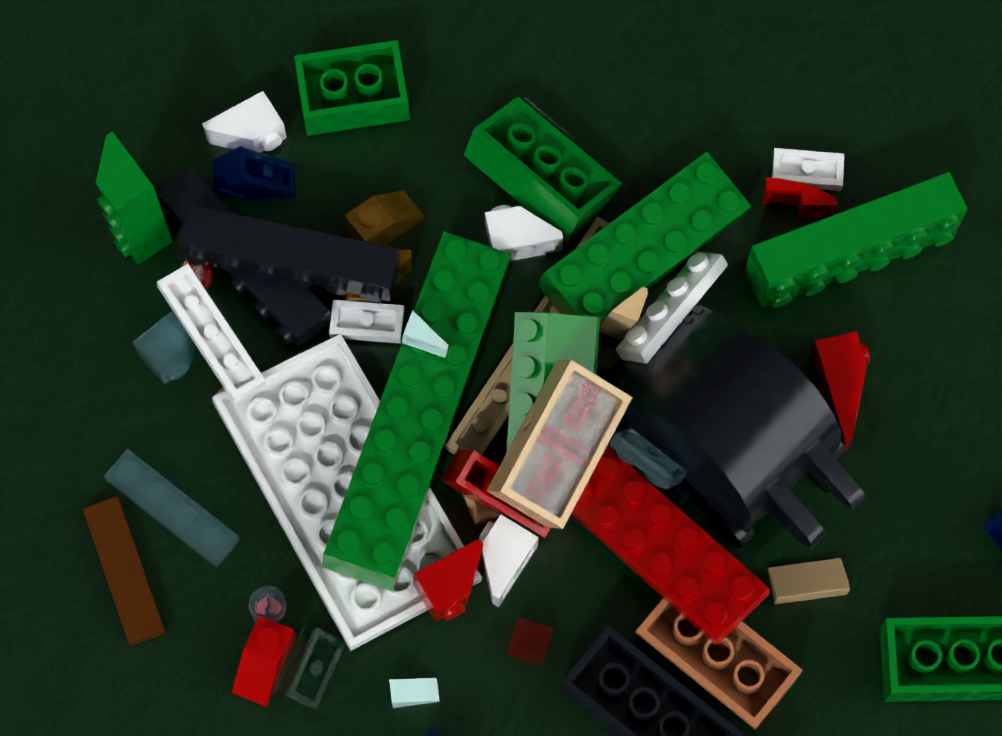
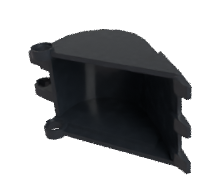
(737, 425)

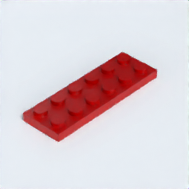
(667, 549)

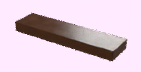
(124, 571)

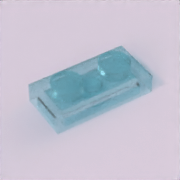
(639, 452)

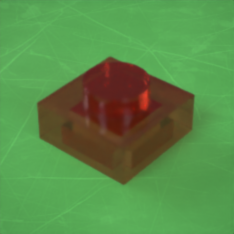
(530, 642)

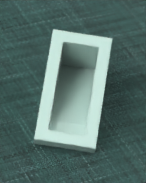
(421, 336)
(413, 691)

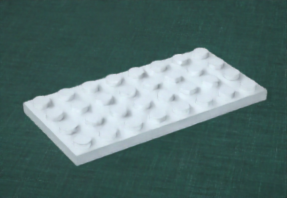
(302, 448)

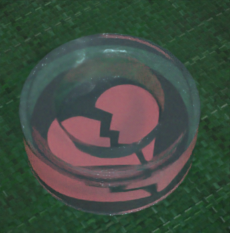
(267, 603)

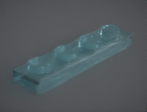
(172, 508)

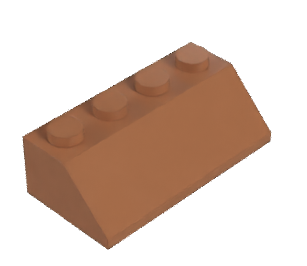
(739, 671)

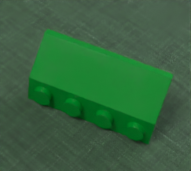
(541, 168)
(130, 204)
(537, 345)

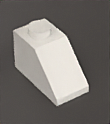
(249, 125)
(521, 233)
(505, 555)

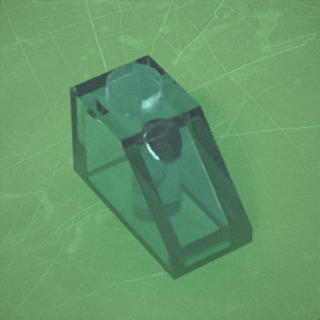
(166, 348)

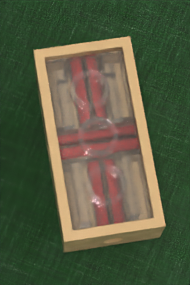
(559, 444)

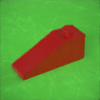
(841, 375)
(472, 475)

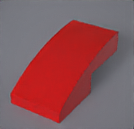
(810, 201)

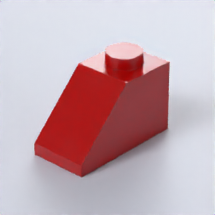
(449, 582)
(263, 660)

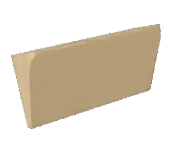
(624, 316)
(808, 581)

